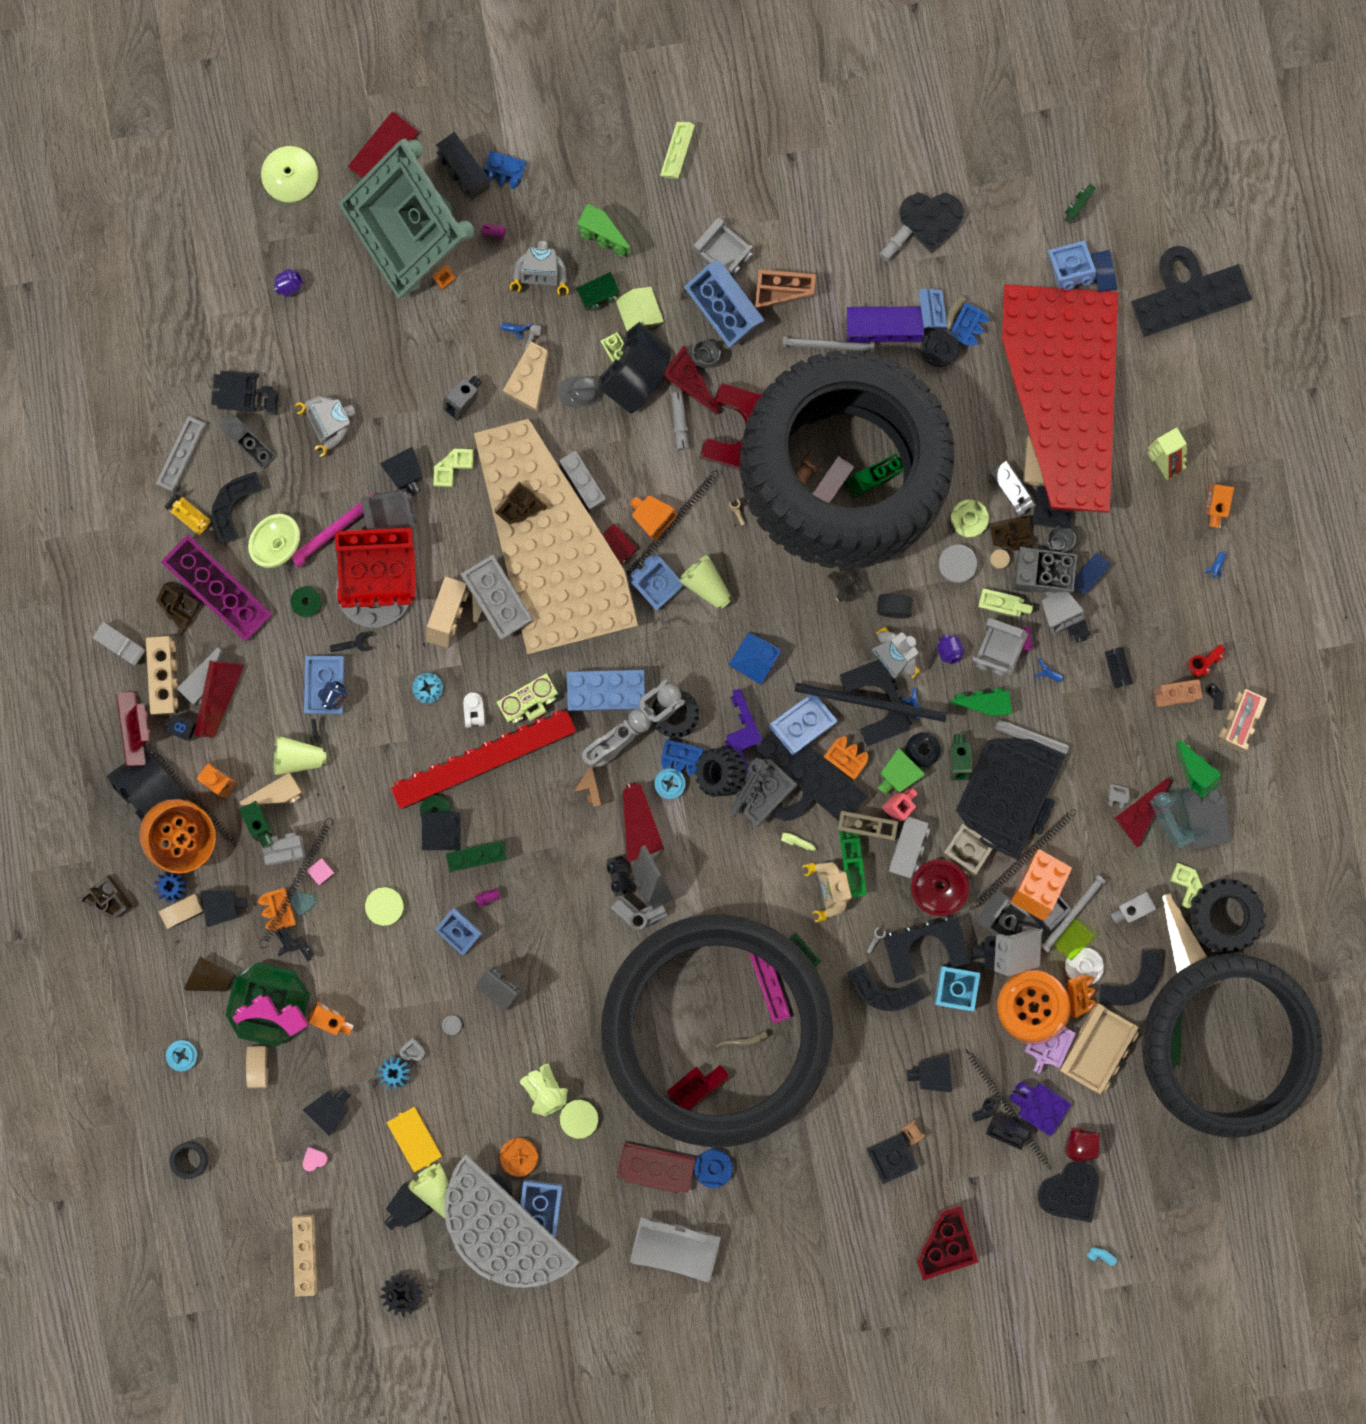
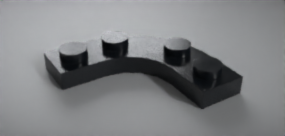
(225, 502)
(1139, 988)
(881, 999)

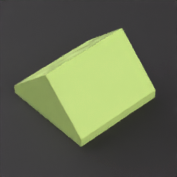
(639, 306)

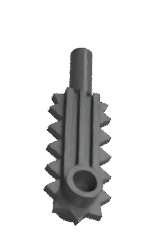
(752, 780)

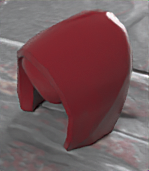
(1082, 1145)

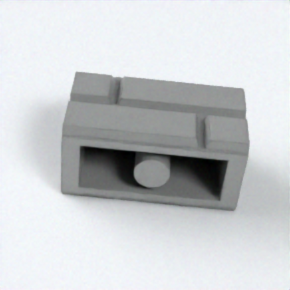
(284, 850)

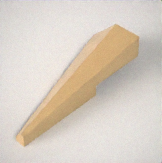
(1184, 942)

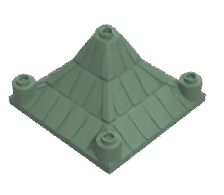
(403, 218)

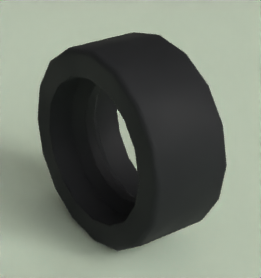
(174, 1160)

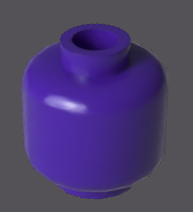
(288, 282)
(950, 649)

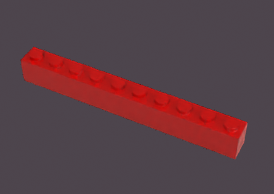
(484, 759)

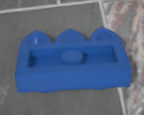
(505, 168)
(967, 324)
(681, 755)

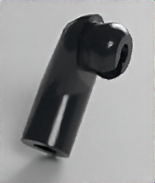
(1217, 695)
(986, 1110)

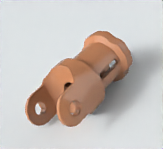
(807, 469)

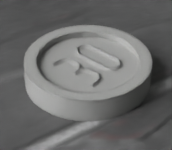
(451, 1025)

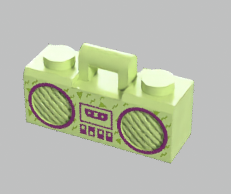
(534, 693)

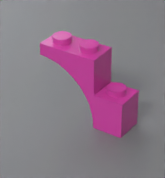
(291, 1018)

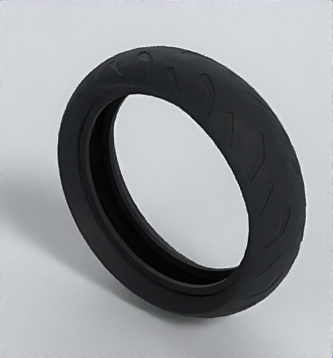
(814, 1018)

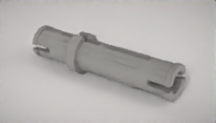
(679, 421)

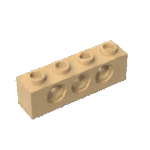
(154, 646)
(304, 1255)

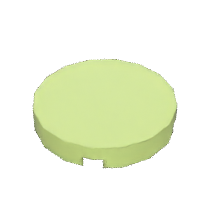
(969, 518)
(384, 906)
(579, 1119)

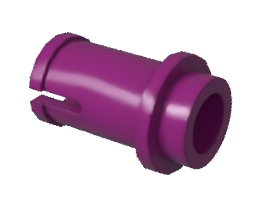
(493, 231)
(1027, 645)
(487, 897)

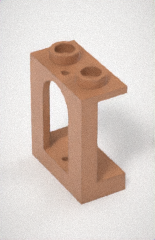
(1177, 693)

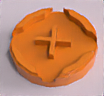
(518, 1157)

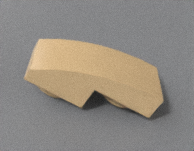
(181, 911)
(256, 1067)

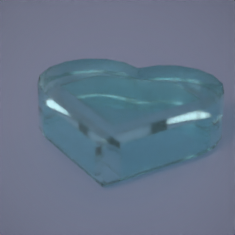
(302, 902)

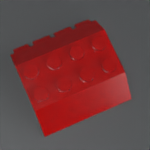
(375, 567)

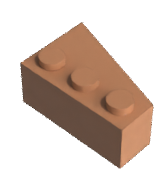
(782, 287)

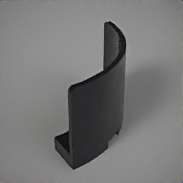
(638, 369)
(144, 786)

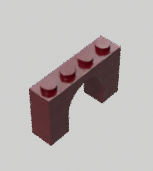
(740, 401)

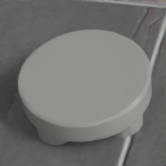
(957, 563)

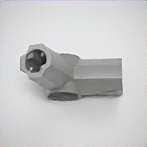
(628, 912)

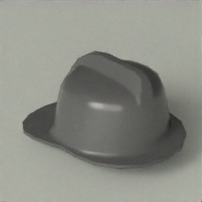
(579, 391)

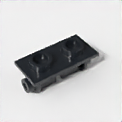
(1118, 667)
(616, 867)

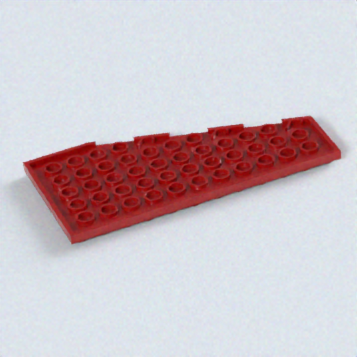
(1065, 380)

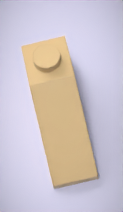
(279, 791)

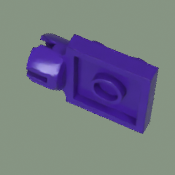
(1040, 1106)

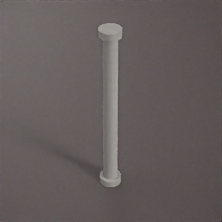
(828, 344)
(1073, 913)

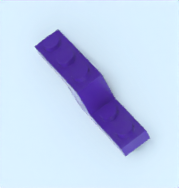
(744, 737)

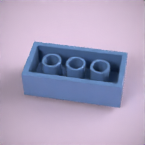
(724, 303)
(605, 690)
(543, 1202)

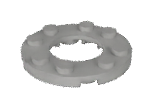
(374, 617)

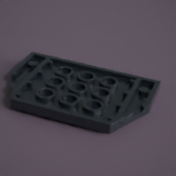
(1008, 792)

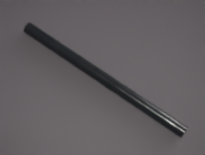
(870, 702)

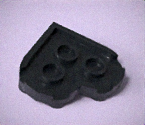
(931, 218)
(1071, 1193)

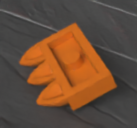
(845, 759)
(275, 899)
(1080, 994)

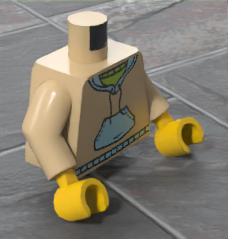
(833, 888)

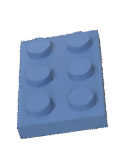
(317, 673)
(803, 723)

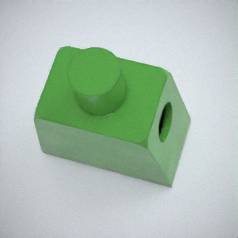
(899, 773)

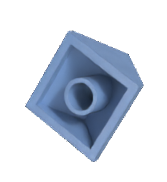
(458, 931)

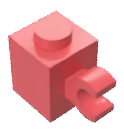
(900, 805)

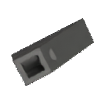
(247, 440)

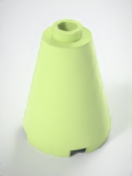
(706, 582)
(296, 756)
(432, 1187)

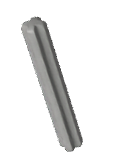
(1026, 734)

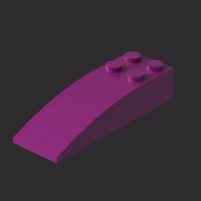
(216, 587)

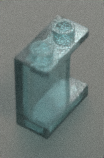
(1177, 836)

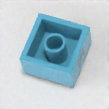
(957, 988)

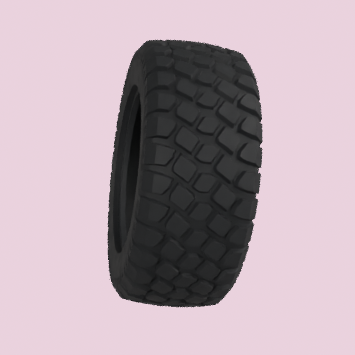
(859, 388)

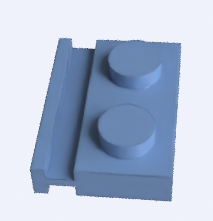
(933, 308)

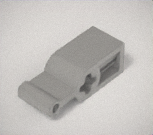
(119, 644)

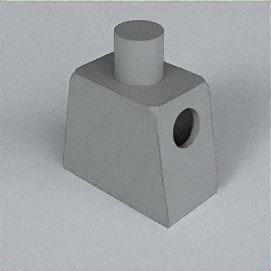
(1061, 611)
(1142, 904)

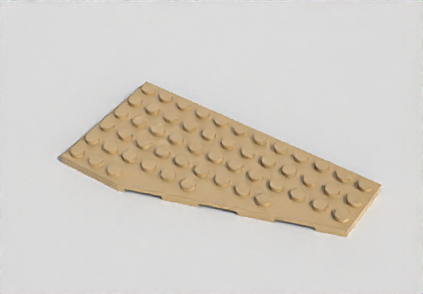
(556, 554)

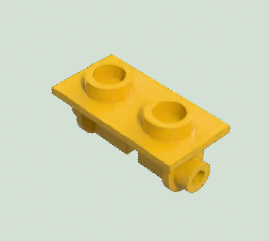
(190, 516)

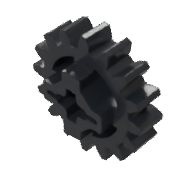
(396, 1300)

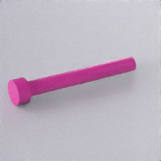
(327, 534)

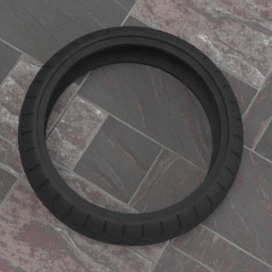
(1304, 1060)

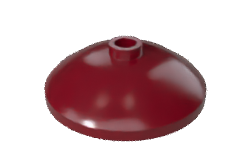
(936, 899)

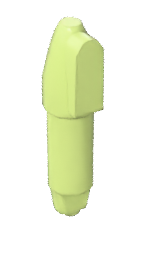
(792, 839)

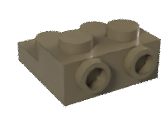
(967, 851)

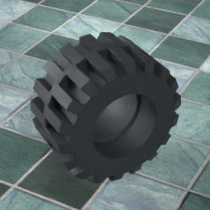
(687, 725)
(732, 772)

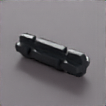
(1043, 816)

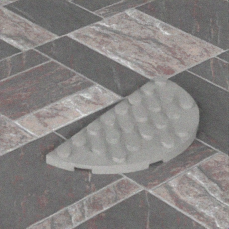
(499, 1234)

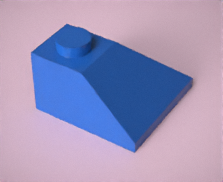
(754, 658)

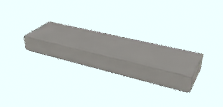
(180, 454)

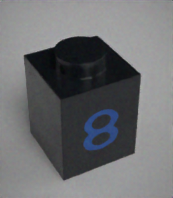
(180, 727)

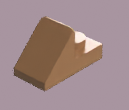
(589, 782)

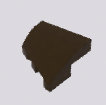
(106, 898)

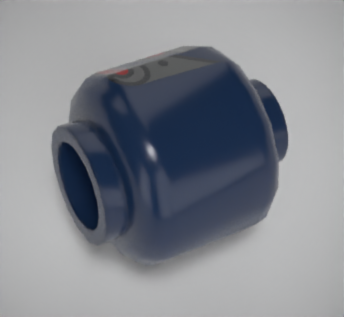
(333, 695)

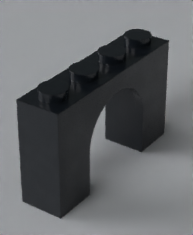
(877, 675)
(947, 931)

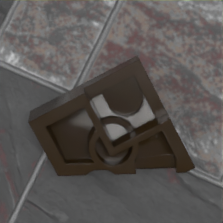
(519, 504)
(1011, 533)
(178, 604)
(209, 977)

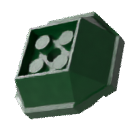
(281, 986)

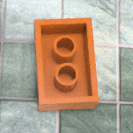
(1041, 885)

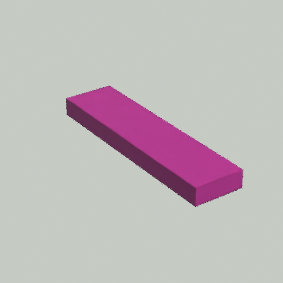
(771, 989)

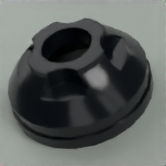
(913, 753)

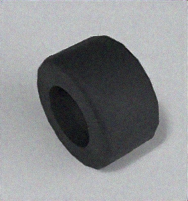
(894, 606)

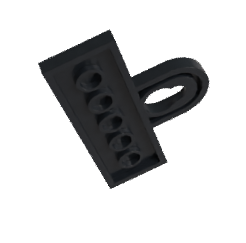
(1188, 300)
(815, 778)

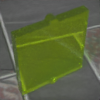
(1073, 939)

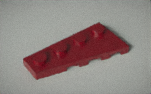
(217, 692)

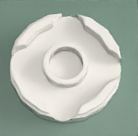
(1085, 963)

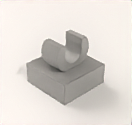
(1119, 794)

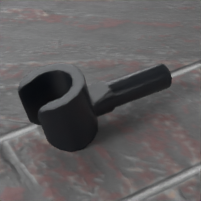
(175, 496)
(315, 732)

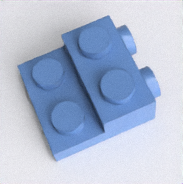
(1072, 265)
(655, 581)

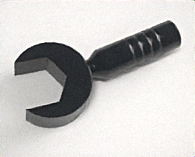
(350, 644)

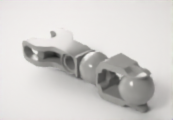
(638, 721)

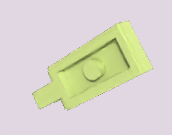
(1003, 603)

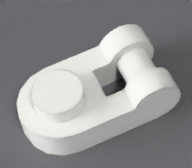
(473, 703)

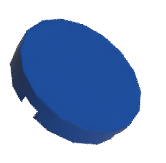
(713, 1168)

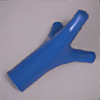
(515, 328)
(1216, 567)
(1047, 672)
(913, 702)

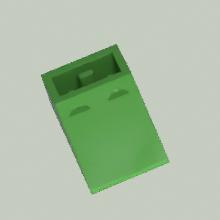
(597, 226)

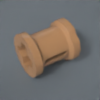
(912, 1132)

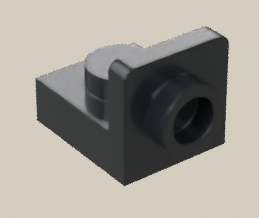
(271, 401)
(1078, 631)

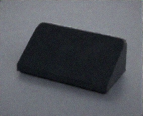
(1007, 1131)

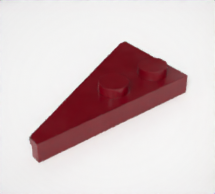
(684, 375)
(1138, 816)

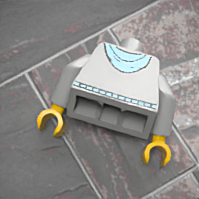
(540, 267)
(328, 420)
(897, 653)

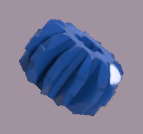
(167, 893)

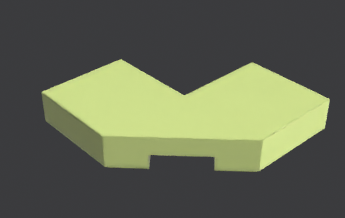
(454, 460)
(1188, 878)

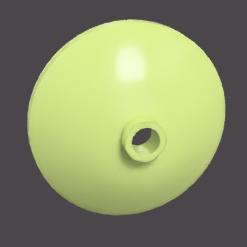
(296, 184)
(274, 541)

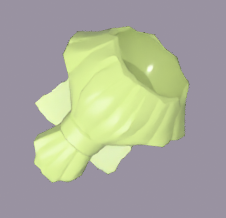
(545, 1094)

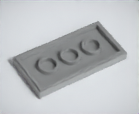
(496, 597)

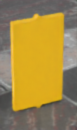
(414, 1139)

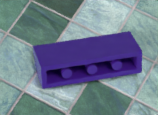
(884, 324)

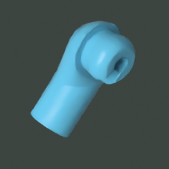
(1103, 1254)

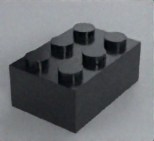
(462, 166)

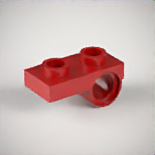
(1214, 656)

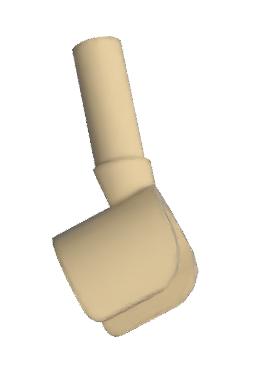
(737, 511)

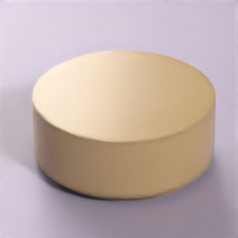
(999, 559)

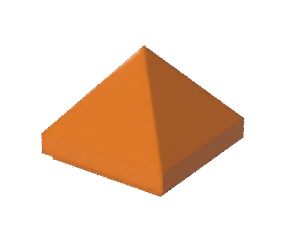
(444, 277)

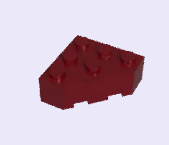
(946, 1245)

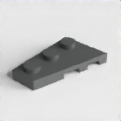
(770, 794)

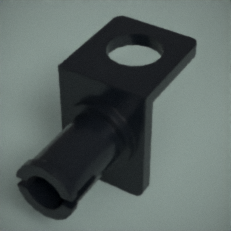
(290, 943)

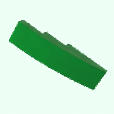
(852, 862)

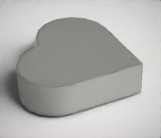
(412, 1050)

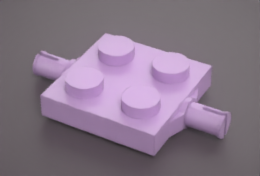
(1052, 1051)

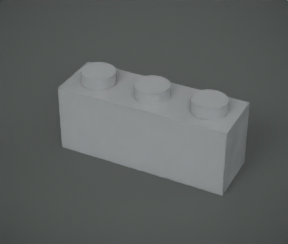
(582, 481)
(909, 847)

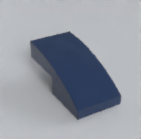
(1105, 271)
(1091, 572)

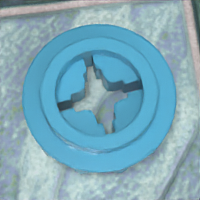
(435, 692)
(678, 780)
(172, 1058)

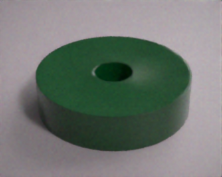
(305, 593)
(434, 801)

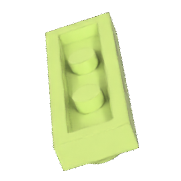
(677, 150)

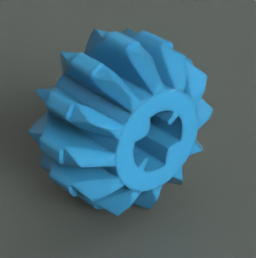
(393, 1066)

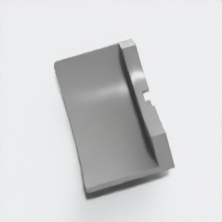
(675, 1249)

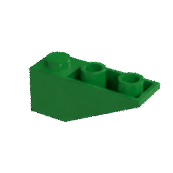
(866, 480)
(989, 704)
(1198, 772)

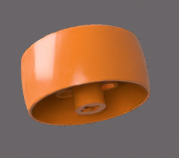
(190, 855)
(1043, 984)

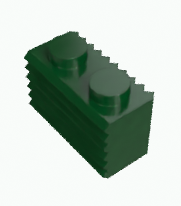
(598, 291)

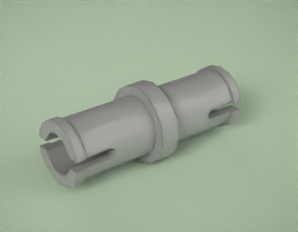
(895, 243)

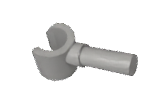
(534, 331)
(875, 940)

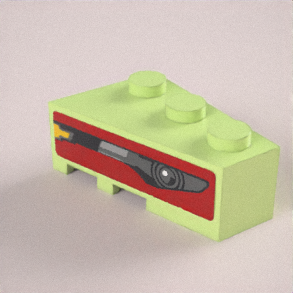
(1169, 453)

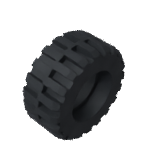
(1252, 911)

